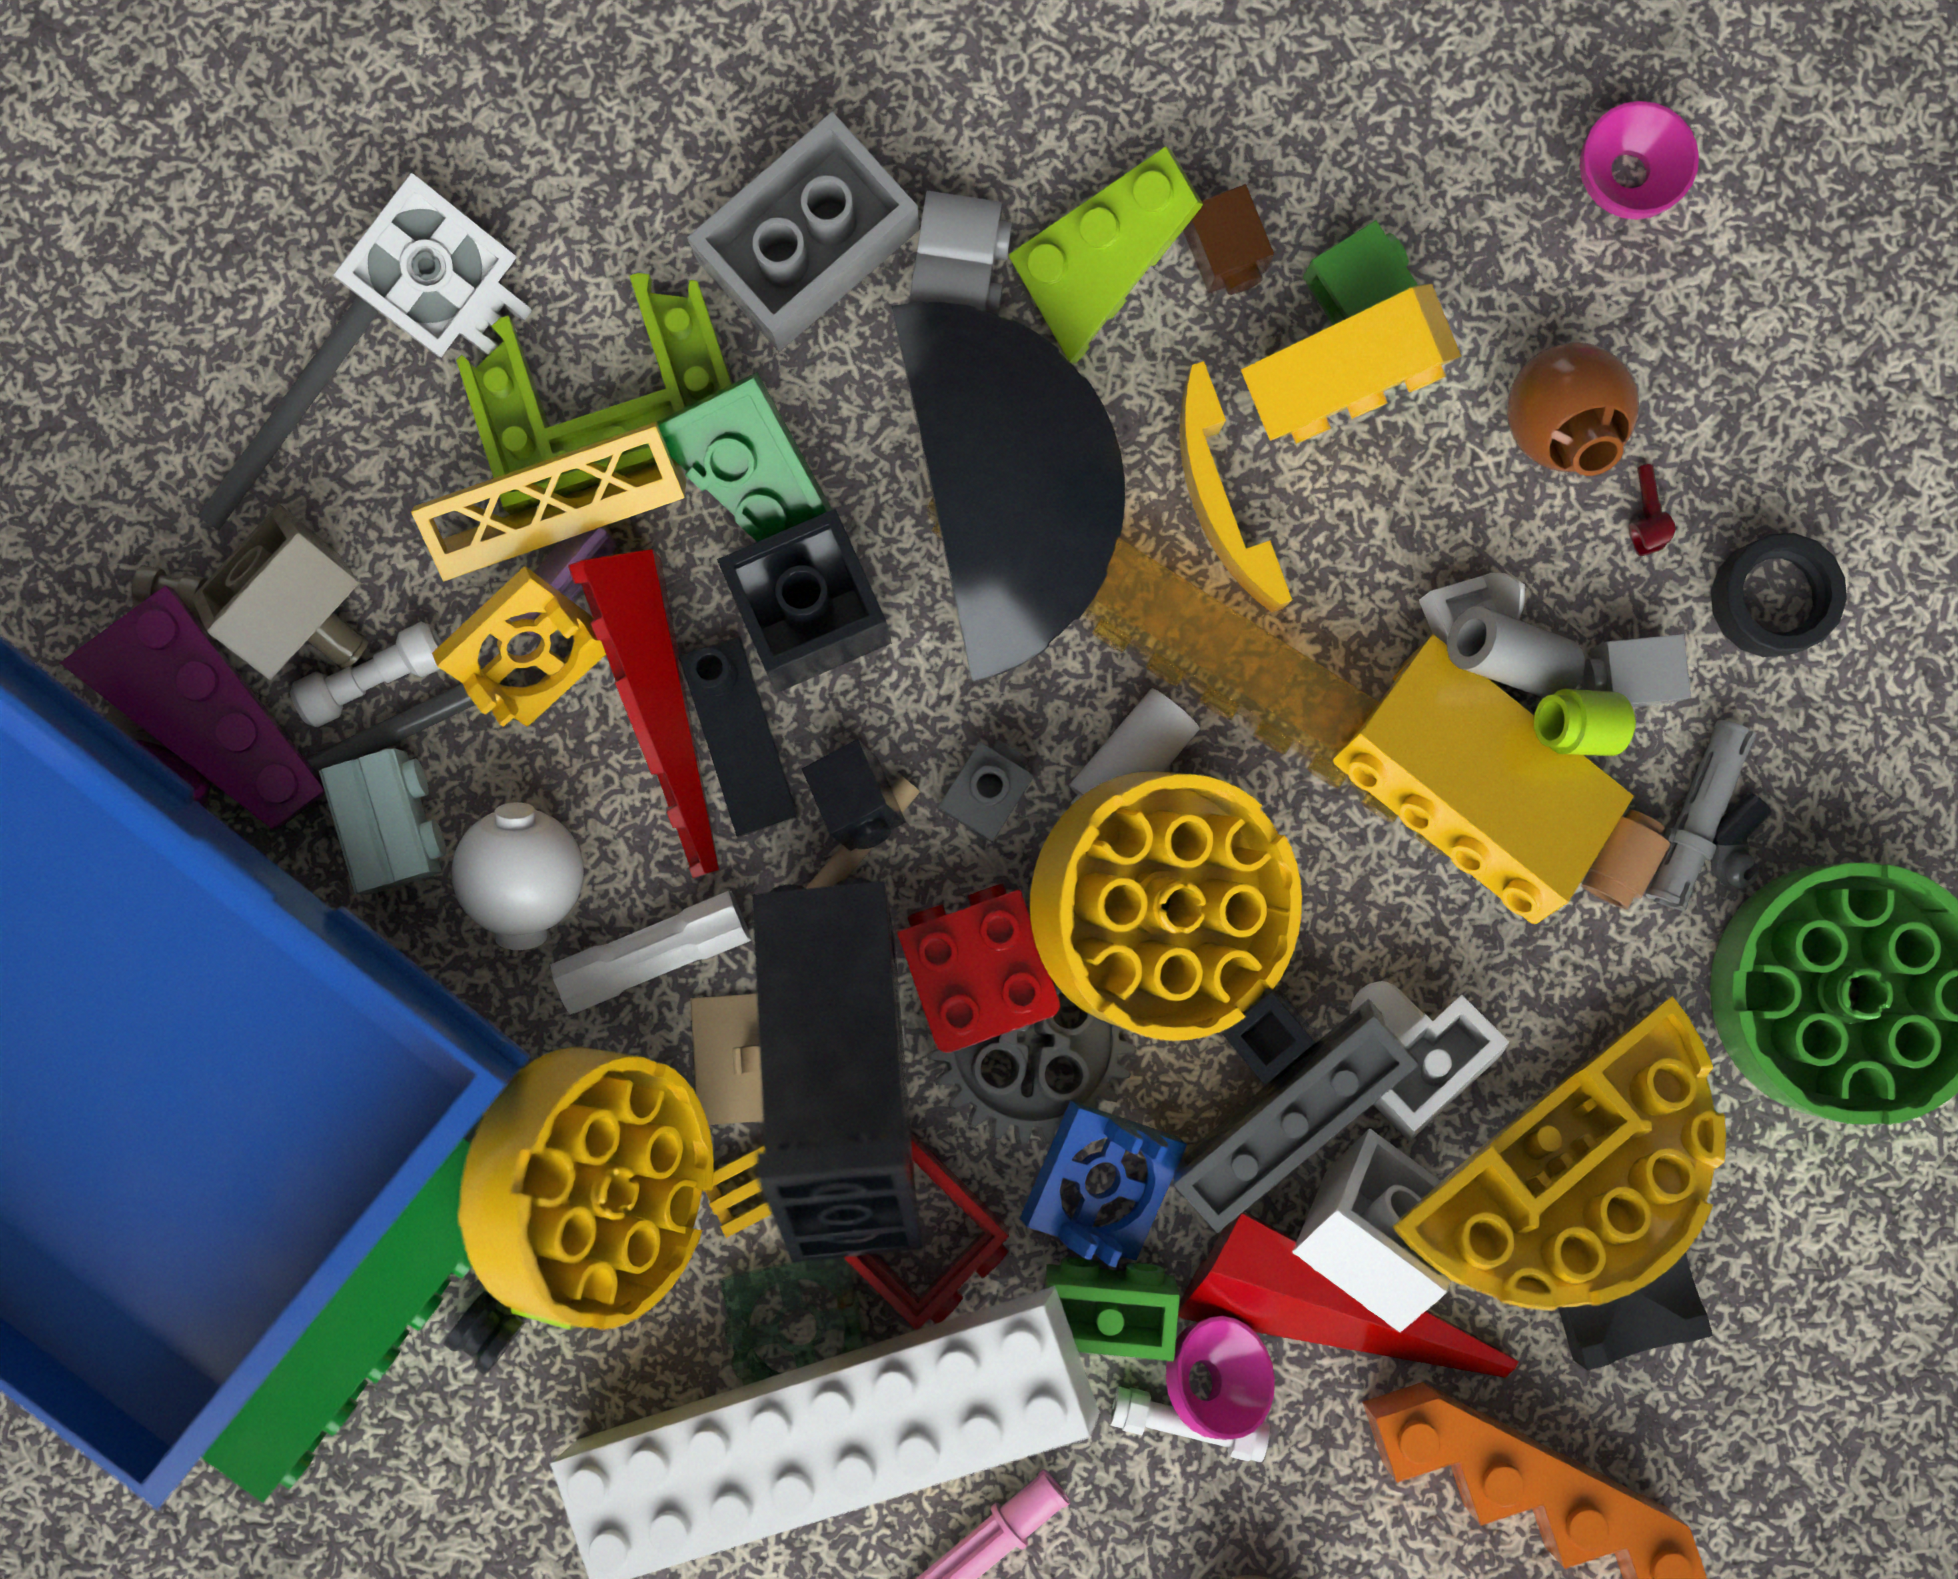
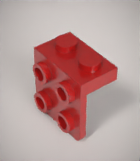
(978, 969)

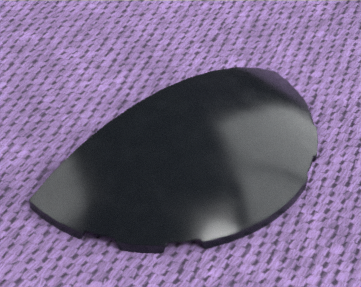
(1016, 474)

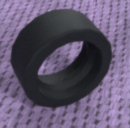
(1822, 574)

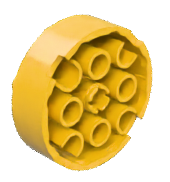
(1227, 917)
(586, 1187)

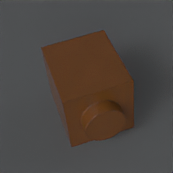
(1229, 242)

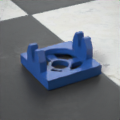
(1077, 1130)

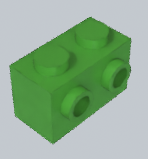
(1118, 1310)

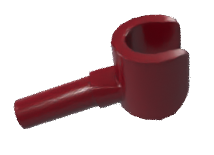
(1658, 527)

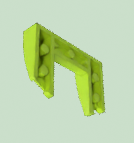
(516, 425)

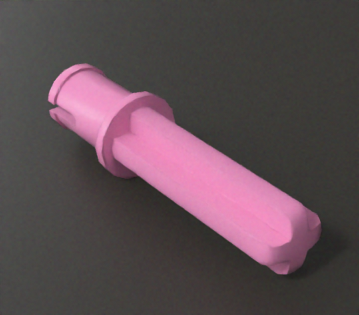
(1001, 1531)

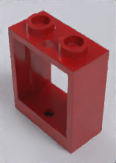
(979, 1256)

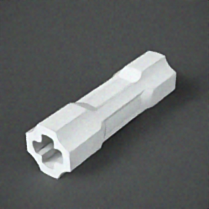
(650, 952)

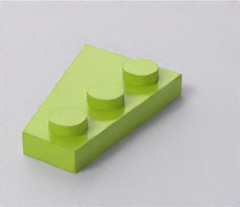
(1103, 247)

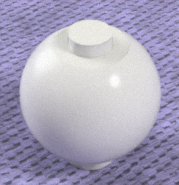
(517, 874)

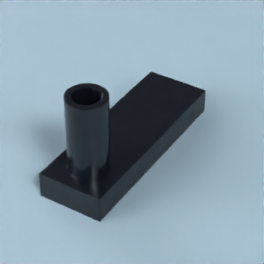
(738, 736)

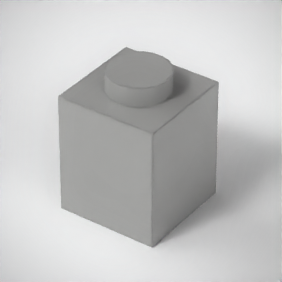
(1641, 669)

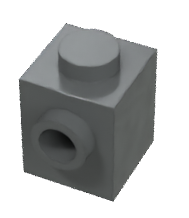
(987, 789)

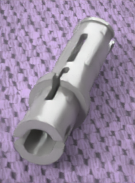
(1701, 814)

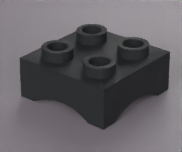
(1649, 1318)

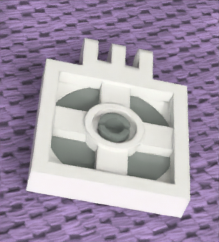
(431, 270)

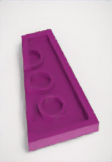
(190, 697)

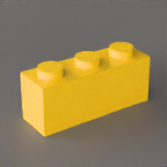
(1352, 365)

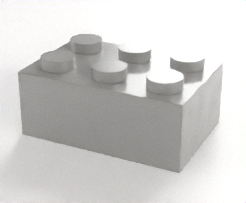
(805, 231)

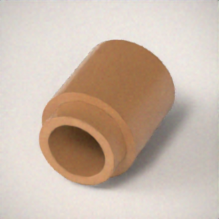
(1627, 860)

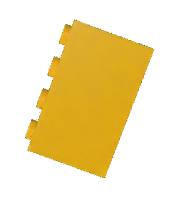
(1481, 786)

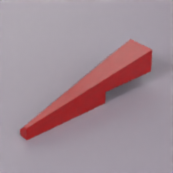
(639, 639)
(1278, 1294)

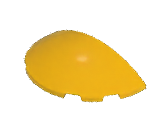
(1589, 1181)

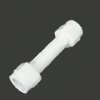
(1134, 1411)

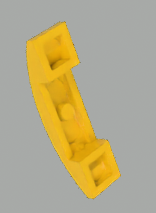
(1252, 567)

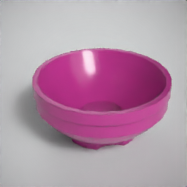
(1655, 138)
(1239, 1373)

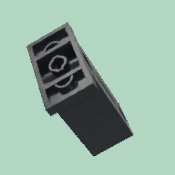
(833, 1072)

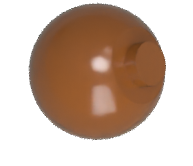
(1573, 408)

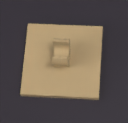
(727, 1058)

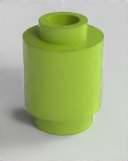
(1585, 722)

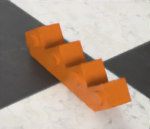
(1508, 1473)

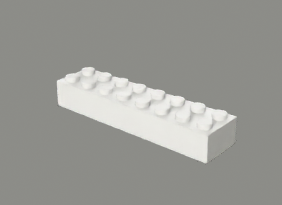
(827, 1438)

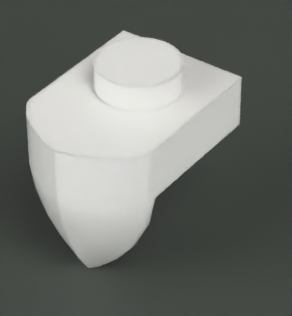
(1494, 591)

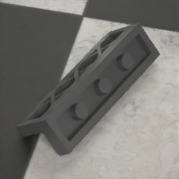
(1293, 1116)

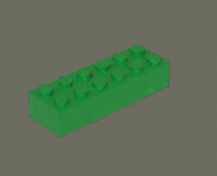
(349, 1339)

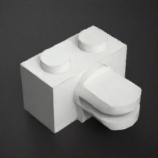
(1448, 1051)

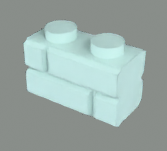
(383, 820)

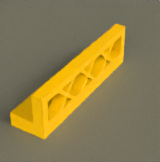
(555, 516)

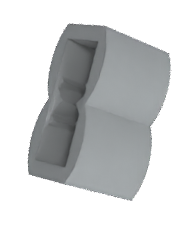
(959, 251)

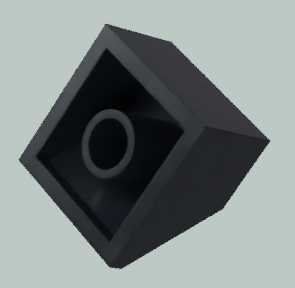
(805, 600)

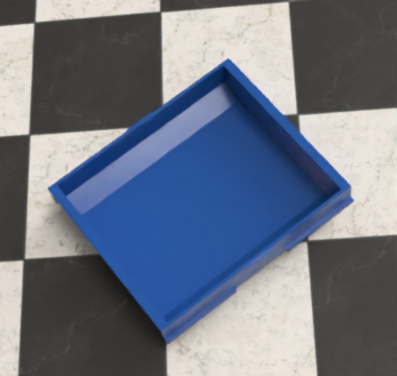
(195, 1093)

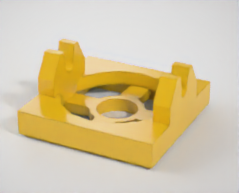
(520, 595)

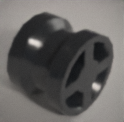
(484, 1332)

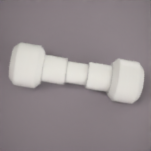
(322, 697)

